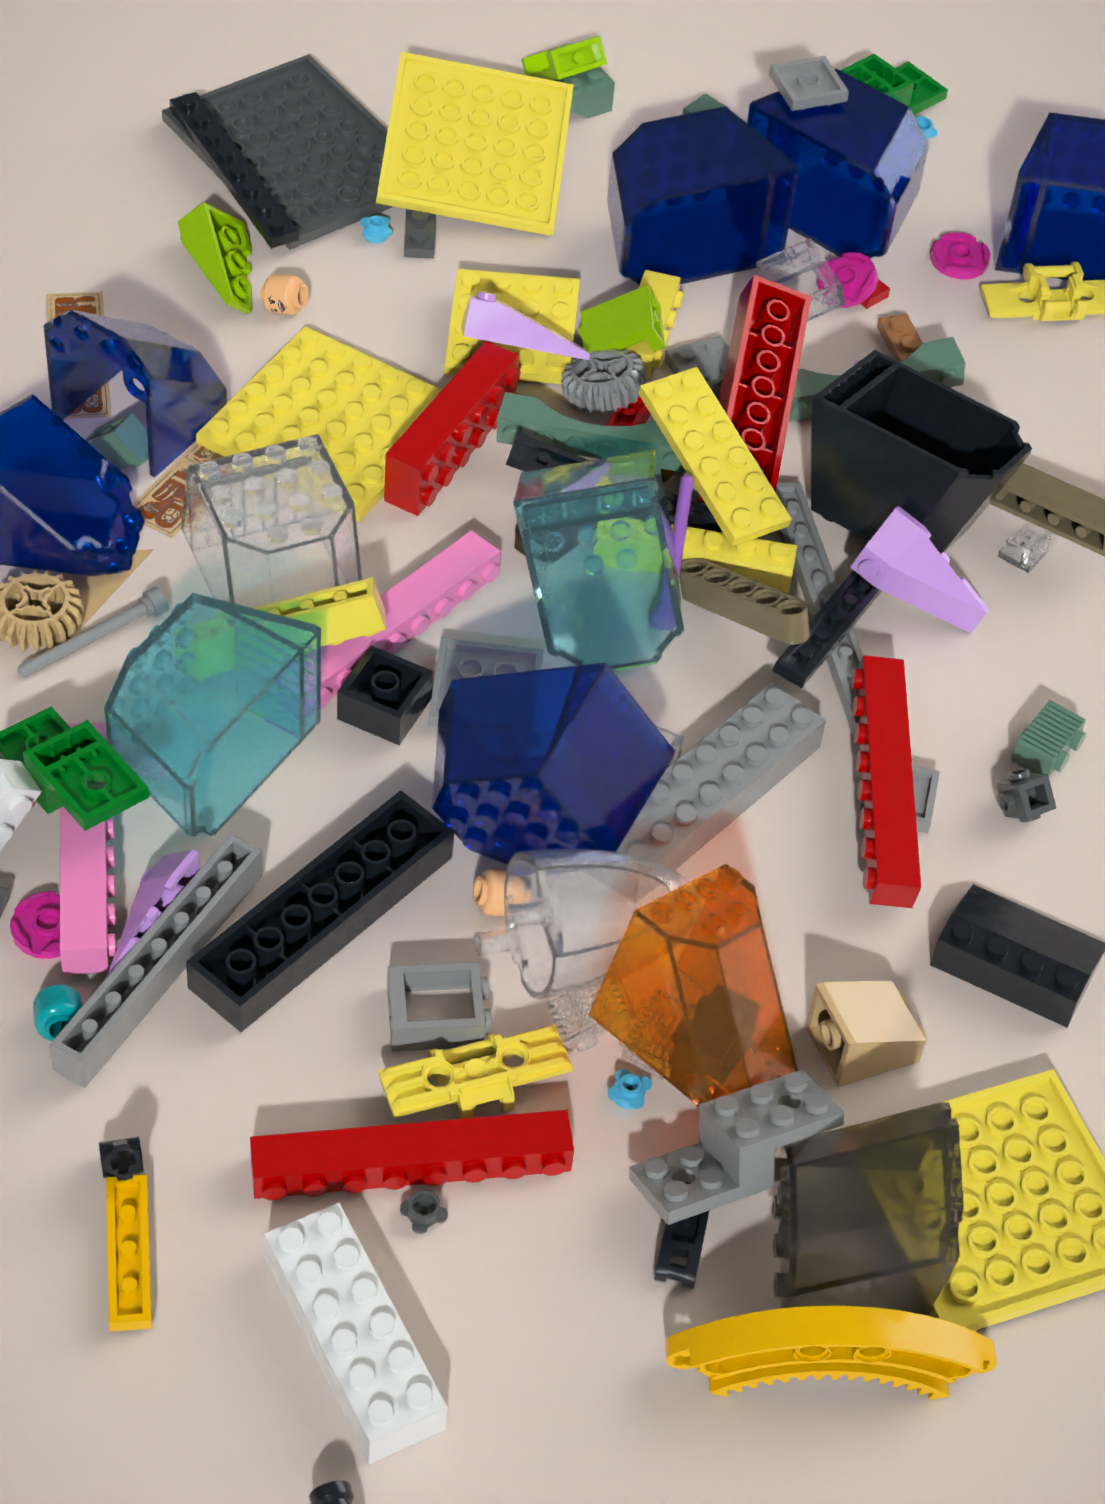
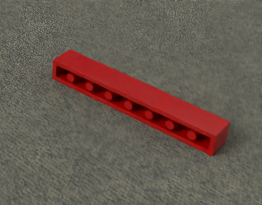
(886, 782)
(411, 1154)

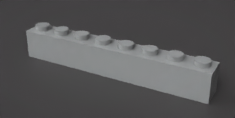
(156, 961)

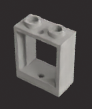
(436, 1033)

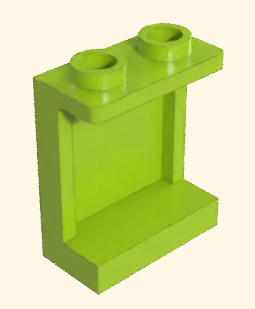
(565, 60)
(623, 322)

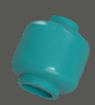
(54, 1009)

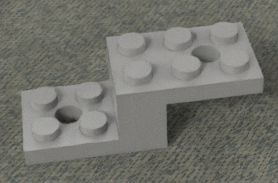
(735, 1146)

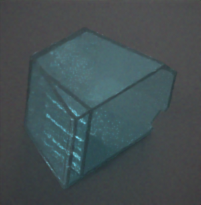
(602, 559)
(214, 706)

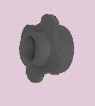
(420, 1201)

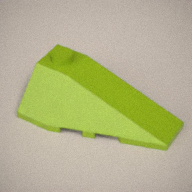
(221, 251)

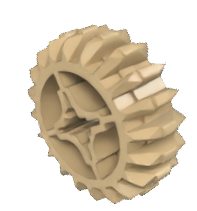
(39, 610)

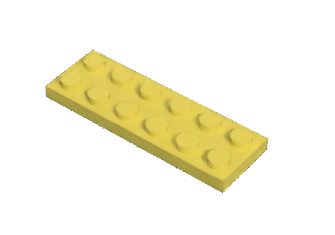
(714, 456)

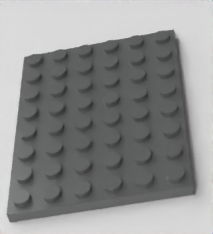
(304, 142)

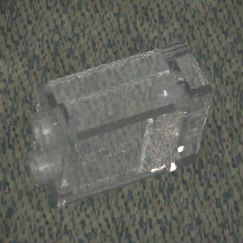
(803, 258)

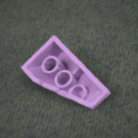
(500, 323)
(912, 569)
(156, 892)

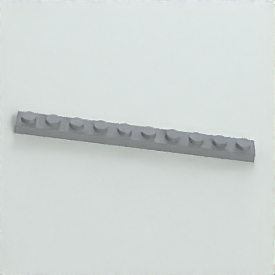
(817, 586)

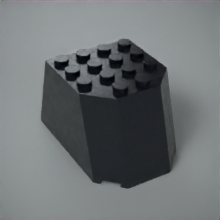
(910, 443)

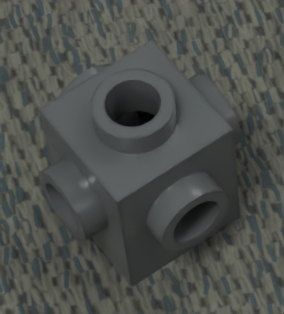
(1025, 795)

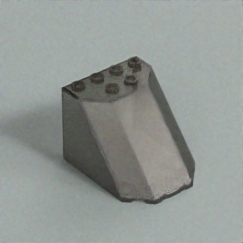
(870, 1213)

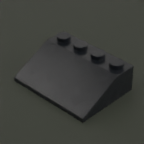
(1018, 955)

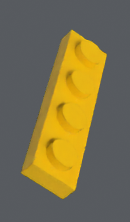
(128, 1254)

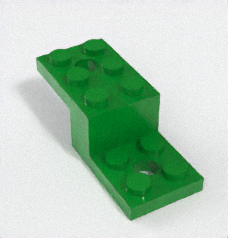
(902, 83)
(72, 766)

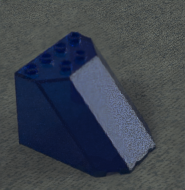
(176, 378)
(61, 498)

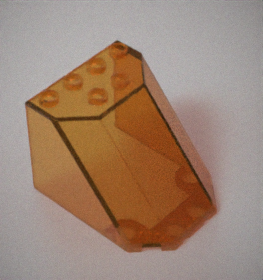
(699, 990)

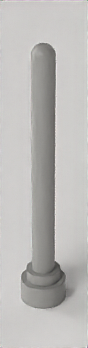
(151, 603)

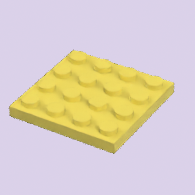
(542, 298)

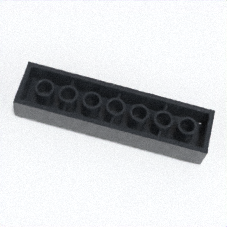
(319, 910)

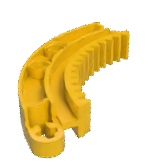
(832, 1342)

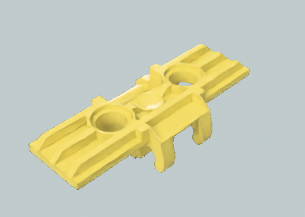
(1047, 305)
(478, 1078)

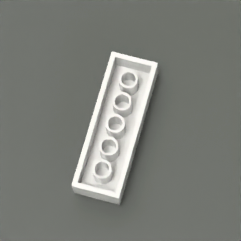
(355, 1333)

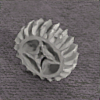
(604, 381)

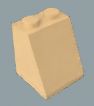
(863, 1029)

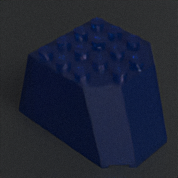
(855, 165)
(698, 197)
(1059, 200)
(544, 760)

